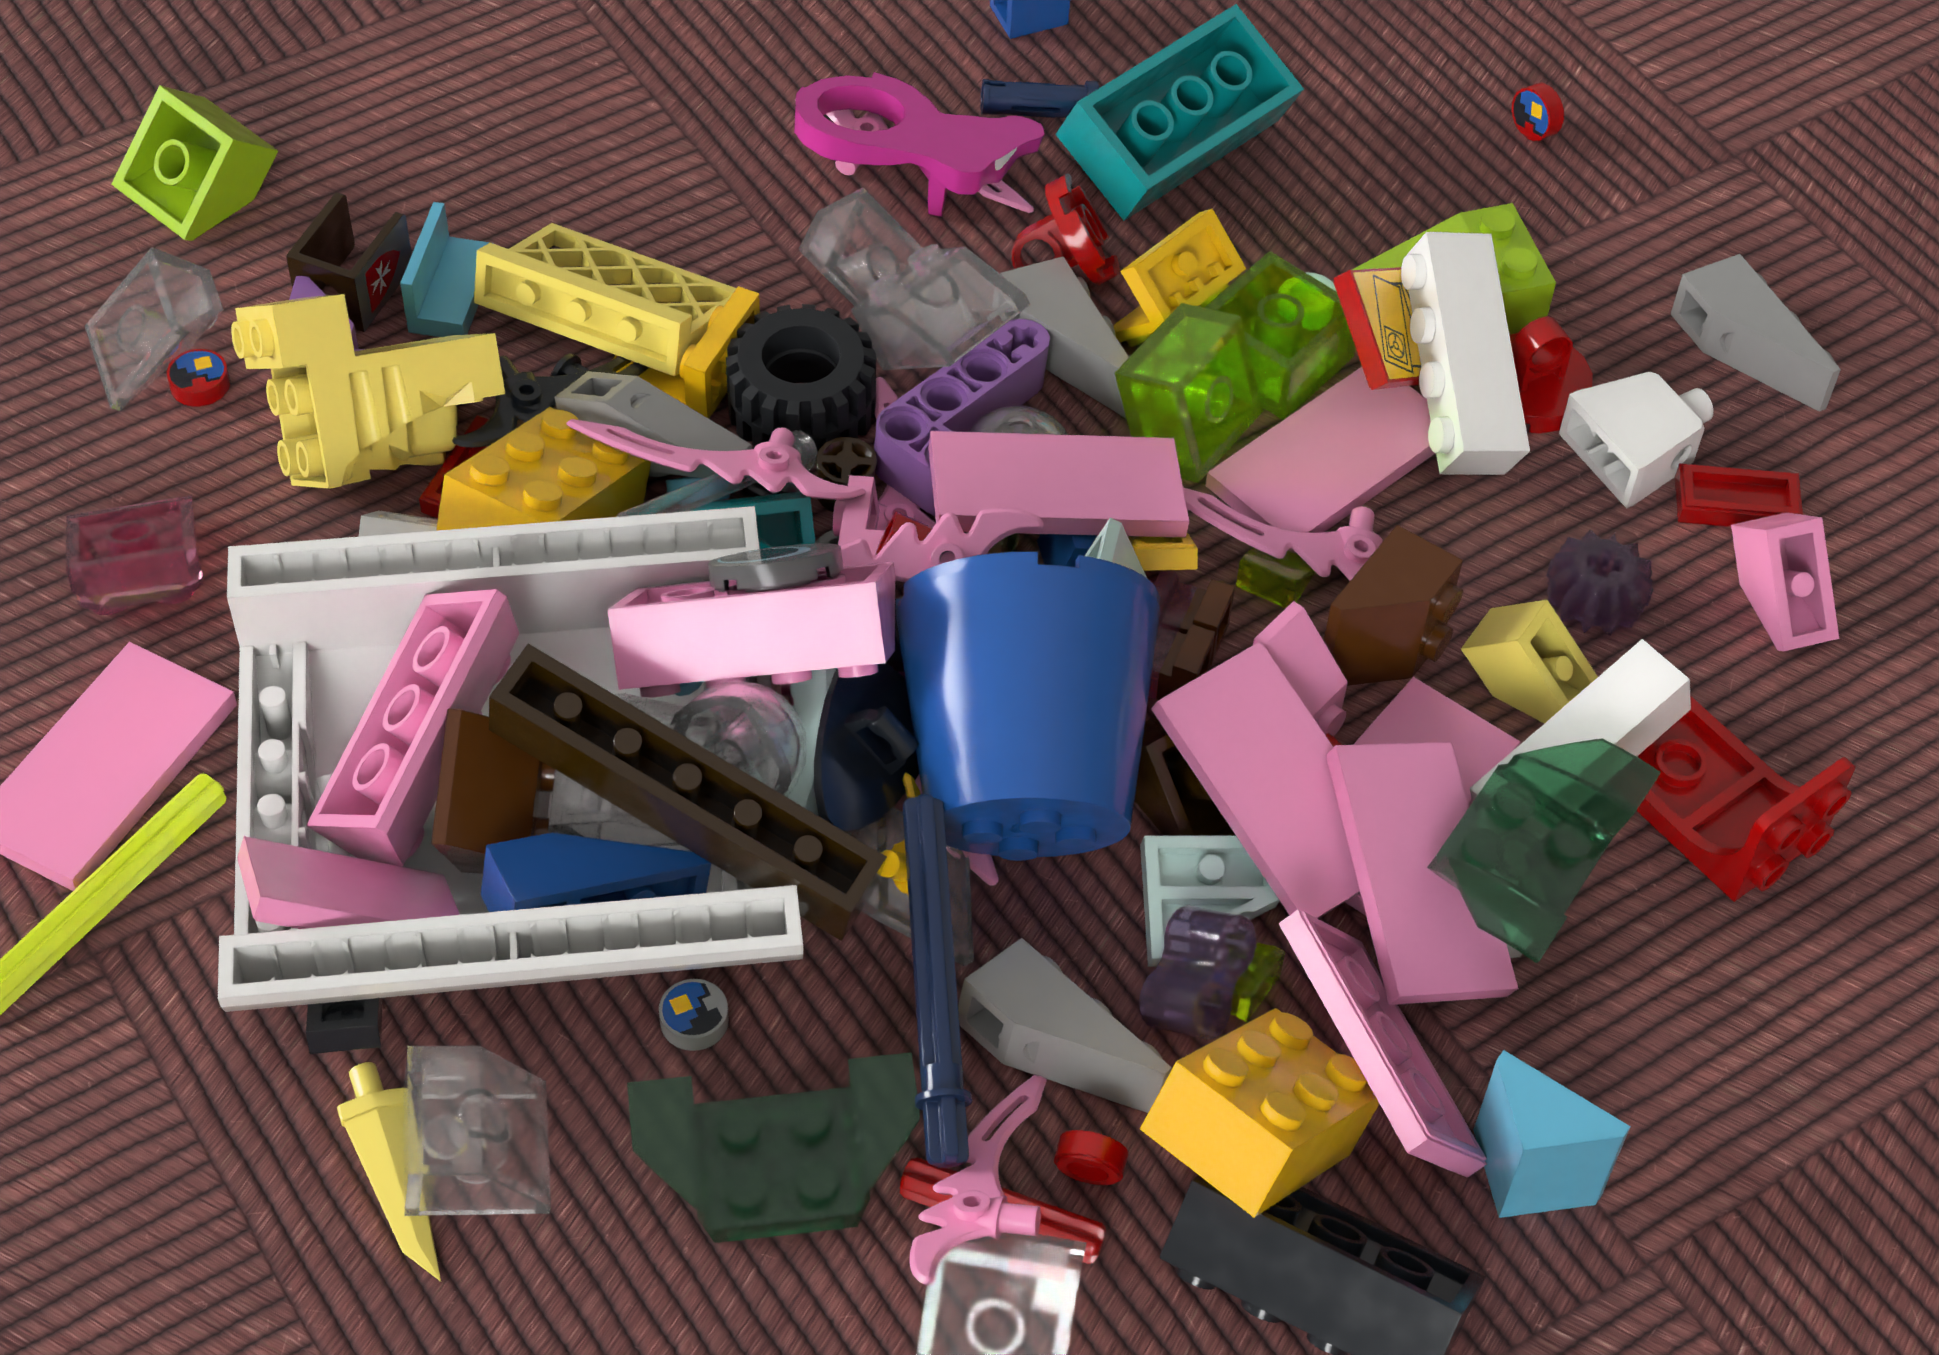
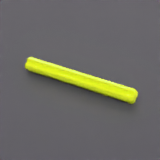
(107, 887)

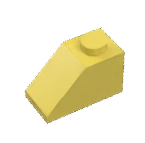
(1528, 658)

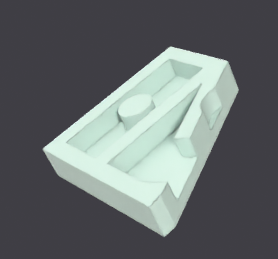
(1198, 873)

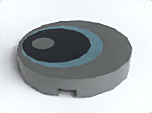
(775, 567)

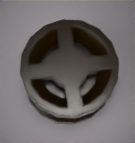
(843, 458)

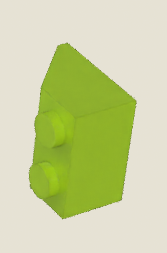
(192, 163)

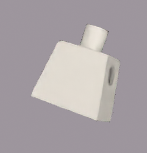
(1635, 432)

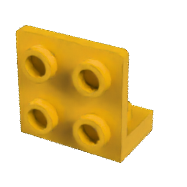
(1182, 268)
(703, 366)

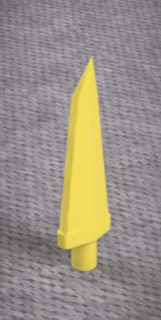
(377, 1133)

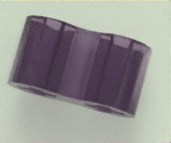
(1198, 972)

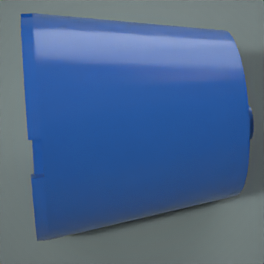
(1029, 698)

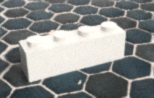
(1465, 354)

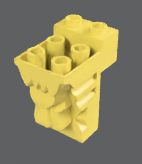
(361, 407)

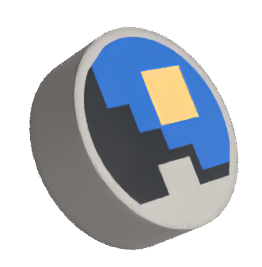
(693, 1014)

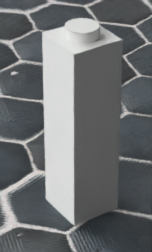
(1624, 705)

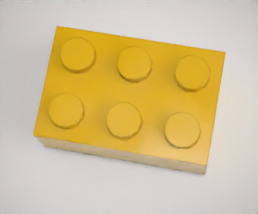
(542, 476)
(1262, 1110)

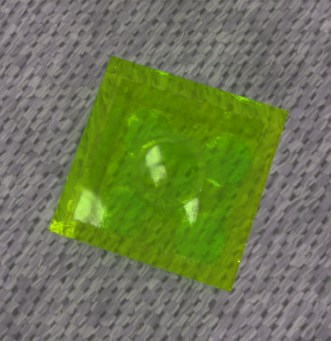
(1291, 331)
(1192, 386)

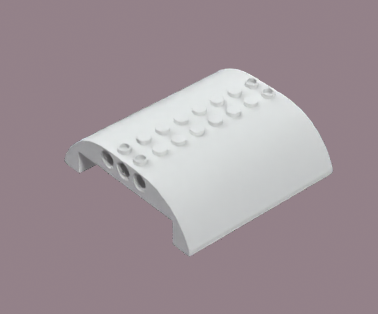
(313, 647)

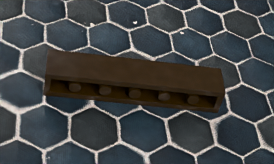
(683, 790)

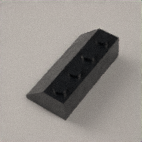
(1323, 1272)

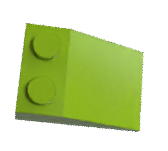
(1522, 271)

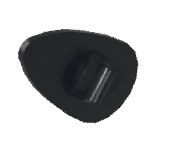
(863, 748)

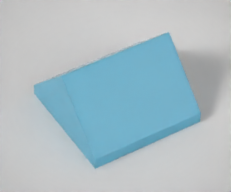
(1543, 1142)

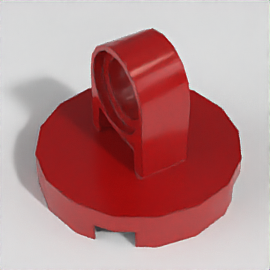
(1071, 231)
(1547, 372)

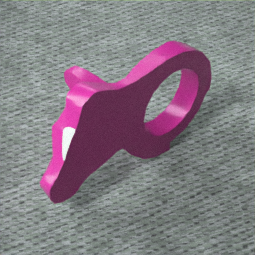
(949, 149)

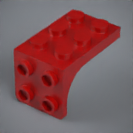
(1733, 809)

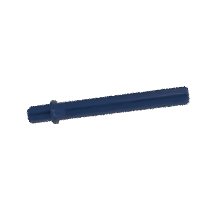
(935, 985)

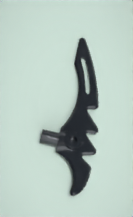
(529, 396)

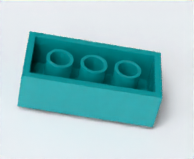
(1179, 111)

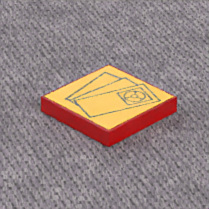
(1379, 323)

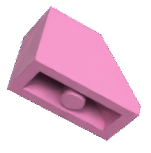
(1787, 578)
(1307, 665)

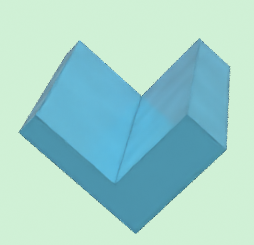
(440, 280)

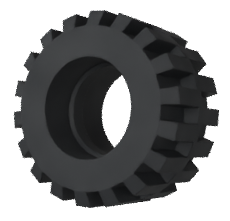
(801, 374)

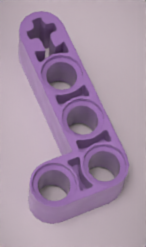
(994, 374)

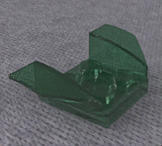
(1539, 836)
(777, 1158)

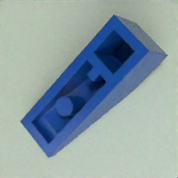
(584, 870)

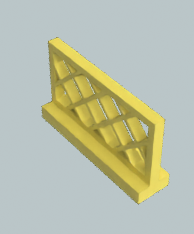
(582, 303)

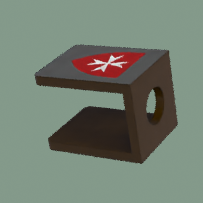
(375, 274)

